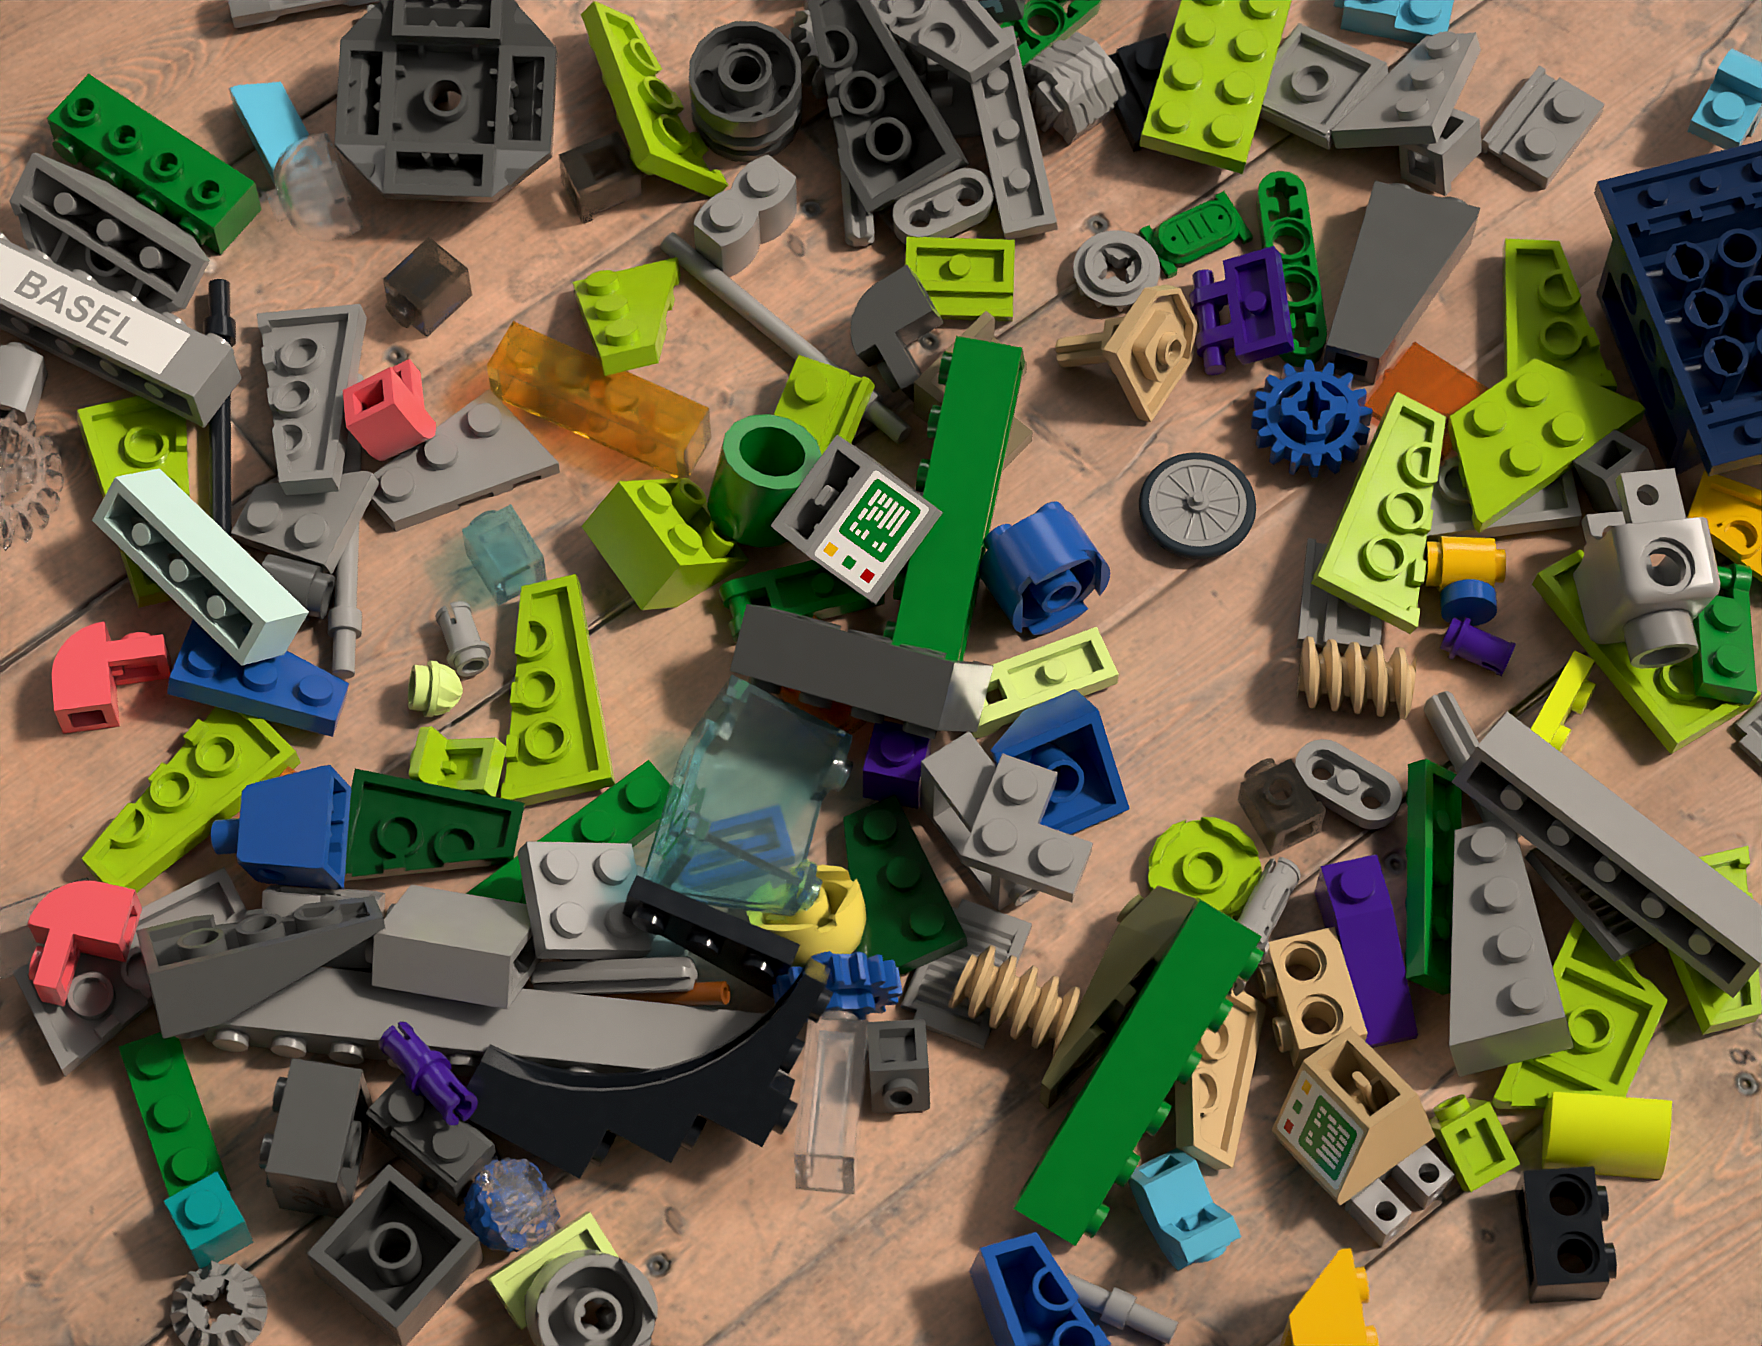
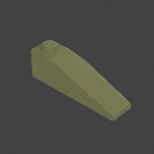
(1125, 967)

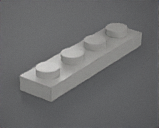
(1013, 149)

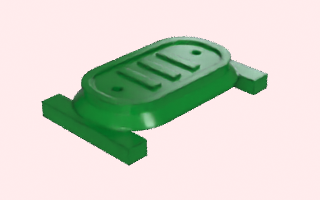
(1196, 233)

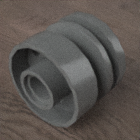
(746, 90)

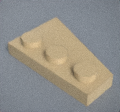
(1216, 1095)

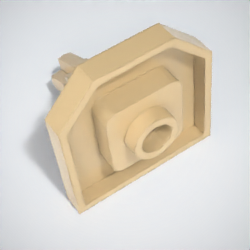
(1143, 349)

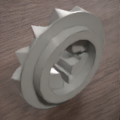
(1120, 250)
(244, 1296)

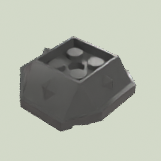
(411, 54)

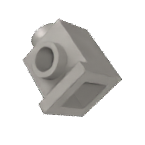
(1439, 163)

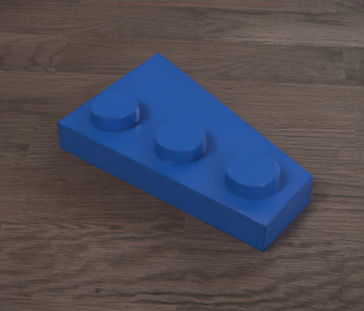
(272, 689)

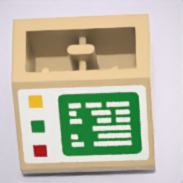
(1350, 1117)

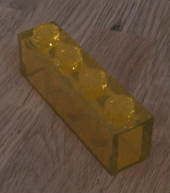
(609, 409)

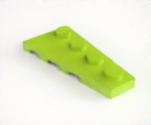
(131, 439)
(557, 713)

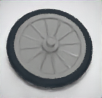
(1197, 505)

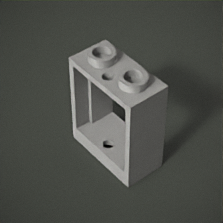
(952, 795)

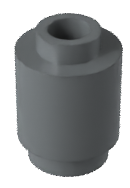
(304, 582)

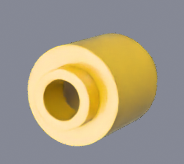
(1463, 559)

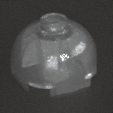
(314, 191)

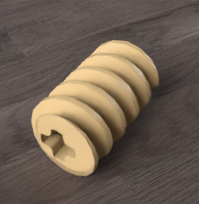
(1356, 677)
(1016, 998)

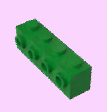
(153, 164)

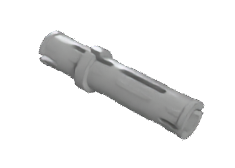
(1268, 903)

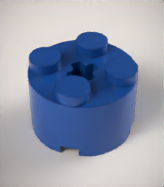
(1042, 569)

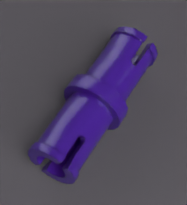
(428, 1073)

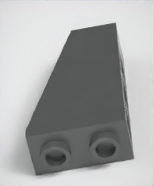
(1396, 270)

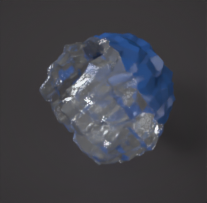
(510, 1205)

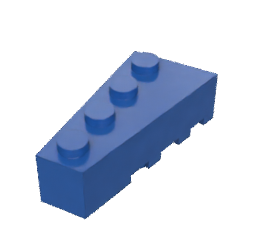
(1030, 1297)

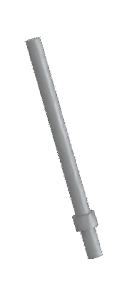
(773, 327)
(345, 618)

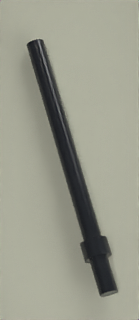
(223, 325)

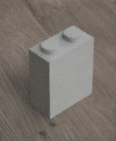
(454, 947)

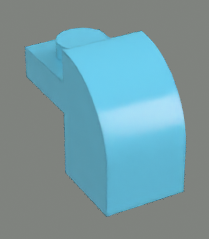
(1731, 103)
(1181, 1210)

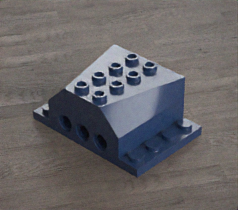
(1689, 302)

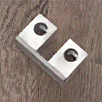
(1380, 1200)

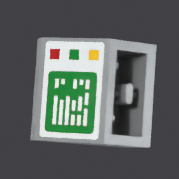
(856, 519)

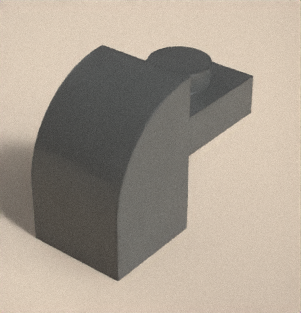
(887, 321)

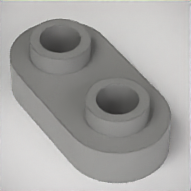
(939, 206)
(1350, 783)

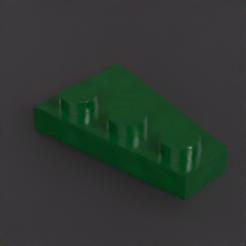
(425, 827)
(902, 897)

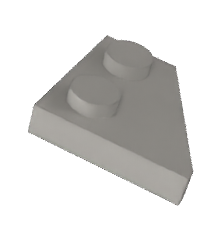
(305, 526)

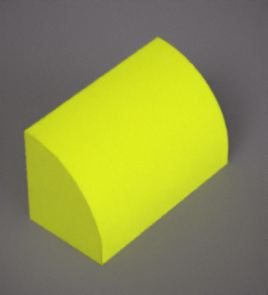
(1607, 1132)

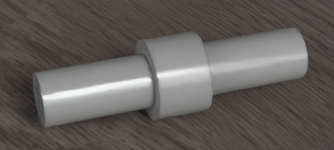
(1121, 1309)

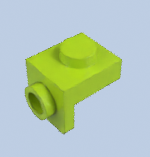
(457, 763)

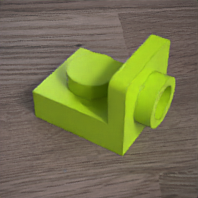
(1472, 1141)

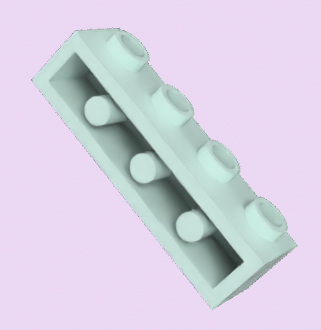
(200, 566)

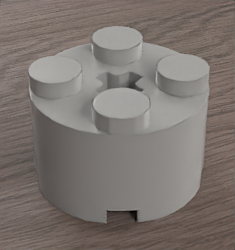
(569, 1281)

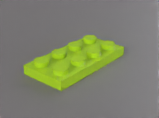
(1215, 80)

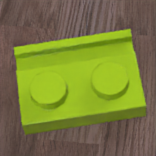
(965, 275)
(824, 400)

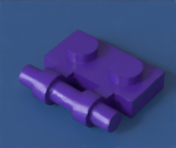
(1257, 308)

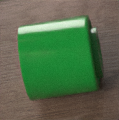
(757, 475)

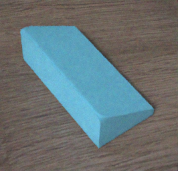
(268, 119)

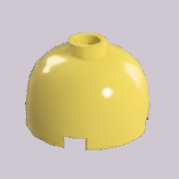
(830, 924)

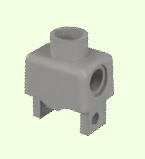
(1629, 597)

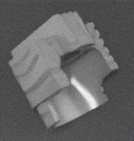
(1072, 86)

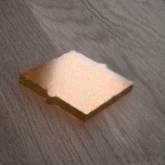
(1429, 382)

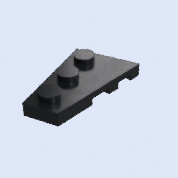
(711, 934)

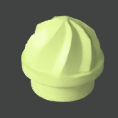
(433, 689)

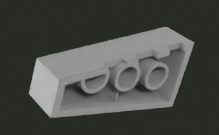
(1501, 970)

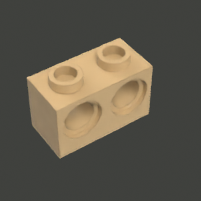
(1323, 997)

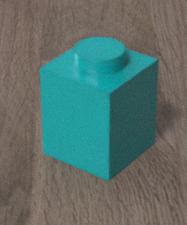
(209, 1221)

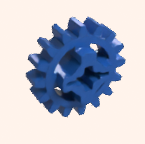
(1332, 408)
(857, 983)

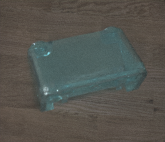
(748, 804)

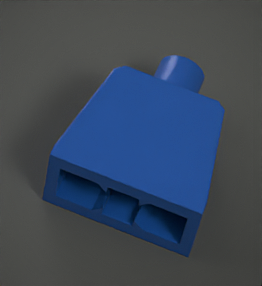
(291, 830)

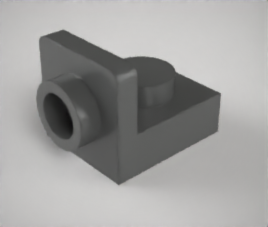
(898, 1066)

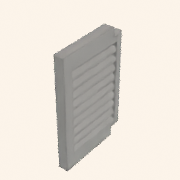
(935, 982)

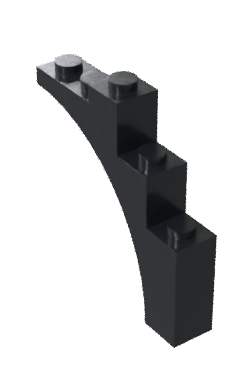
(736, 1085)

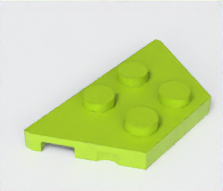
(1529, 434)
(1609, 1022)

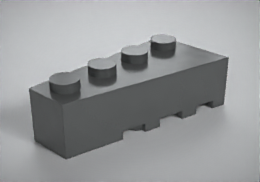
(860, 671)

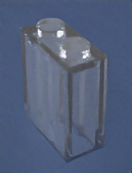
(831, 1103)

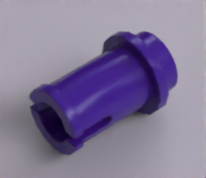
(1477, 646)

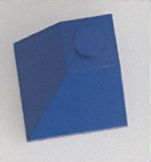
(1070, 740)

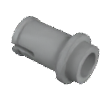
(466, 650)

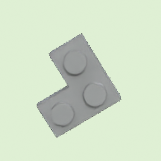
(1013, 842)

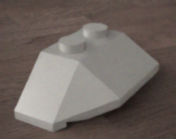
(107, 235)

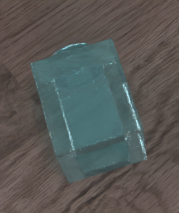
(503, 553)

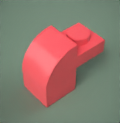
(388, 411)
(92, 667)
(78, 920)

